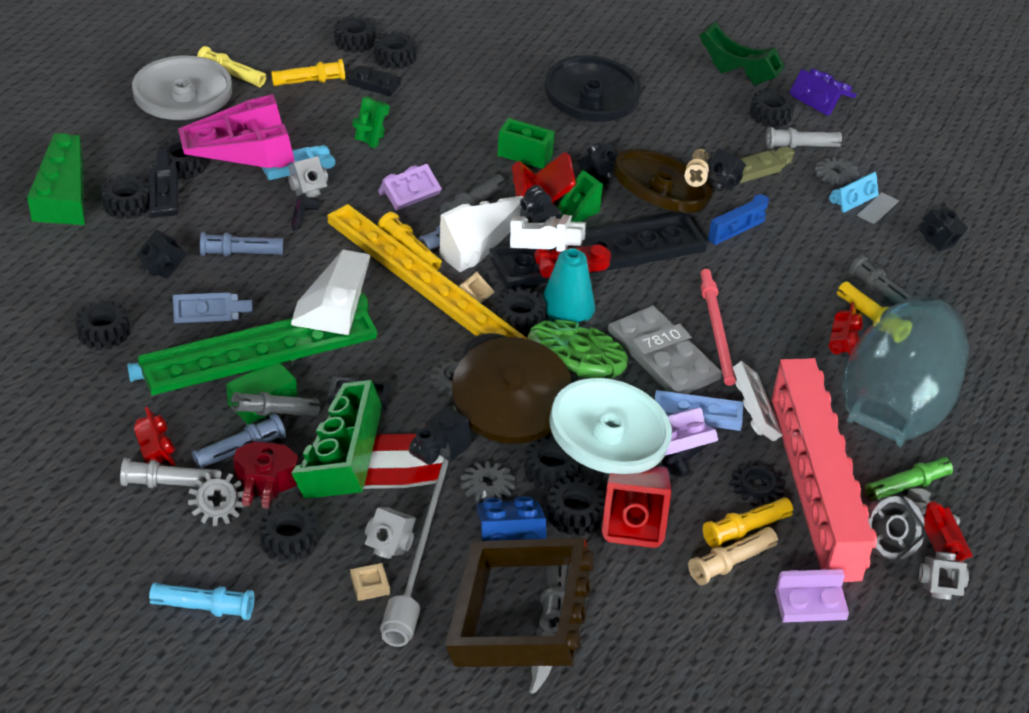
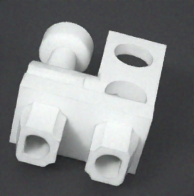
(546, 235)

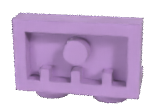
(410, 187)
(689, 430)
(811, 595)

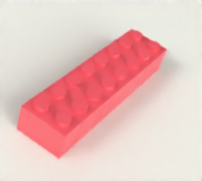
(822, 469)

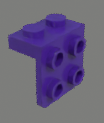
(819, 90)

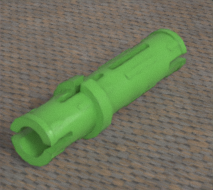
(920, 474)

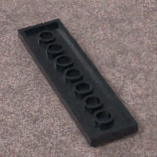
(628, 242)

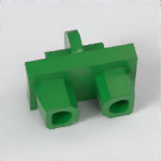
(370, 121)

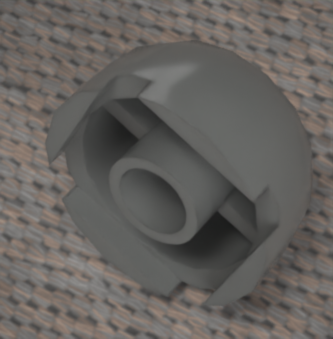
(897, 527)

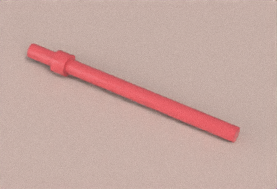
(710, 292)

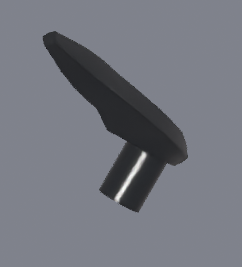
(302, 204)
(678, 459)

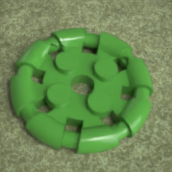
(582, 349)

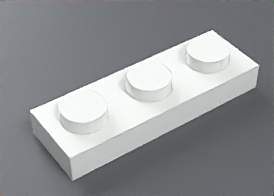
(756, 402)

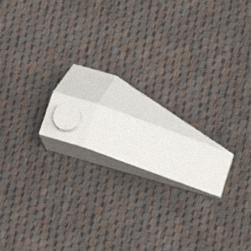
(472, 230)
(334, 296)

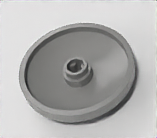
(182, 87)

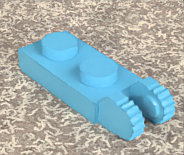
(326, 160)

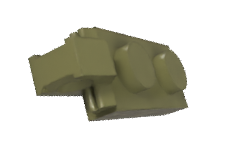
(766, 163)

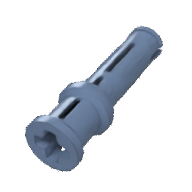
(227, 244)
(261, 432)

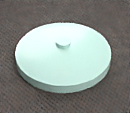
(610, 426)

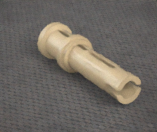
(697, 168)
(723, 559)

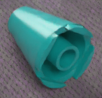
(570, 289)

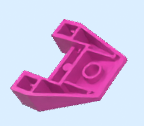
(241, 134)

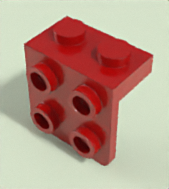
(554, 179)

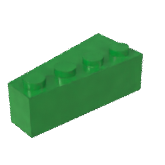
(59, 183)
(344, 444)

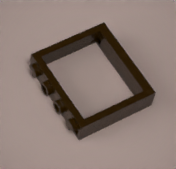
(556, 650)

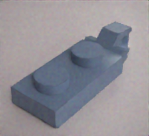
(209, 307)

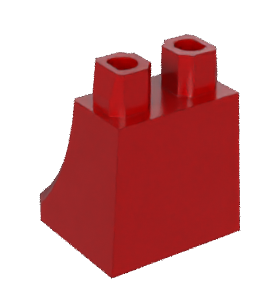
(637, 508)

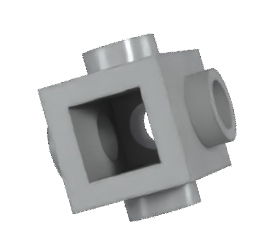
(308, 177)
(390, 532)
(955, 577)

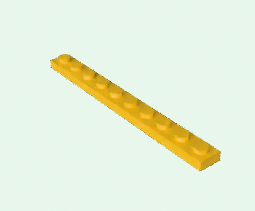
(419, 274)

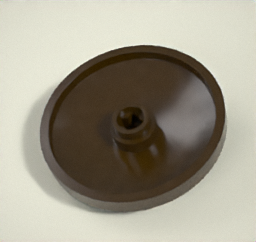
(660, 181)
(509, 389)

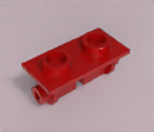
(845, 330)
(152, 438)
(944, 531)

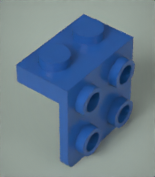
(511, 519)

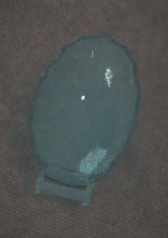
(907, 369)

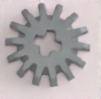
(207, 489)

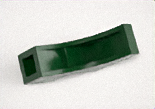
(727, 55)

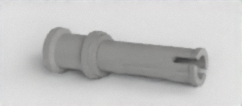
(794, 138)
(154, 474)

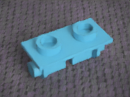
(856, 192)

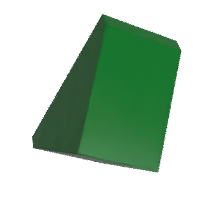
(583, 199)

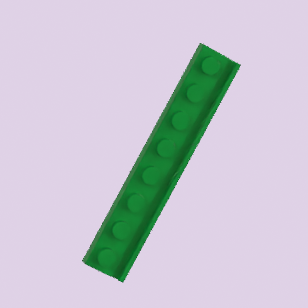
(245, 352)

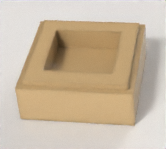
(370, 581)

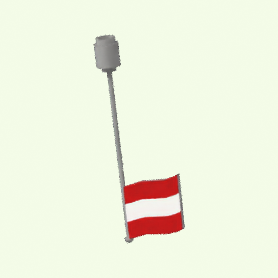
(395, 468)

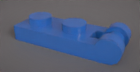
(738, 220)

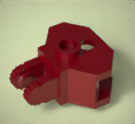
(264, 473)

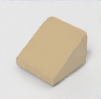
(477, 287)

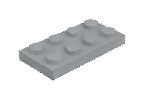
(675, 367)

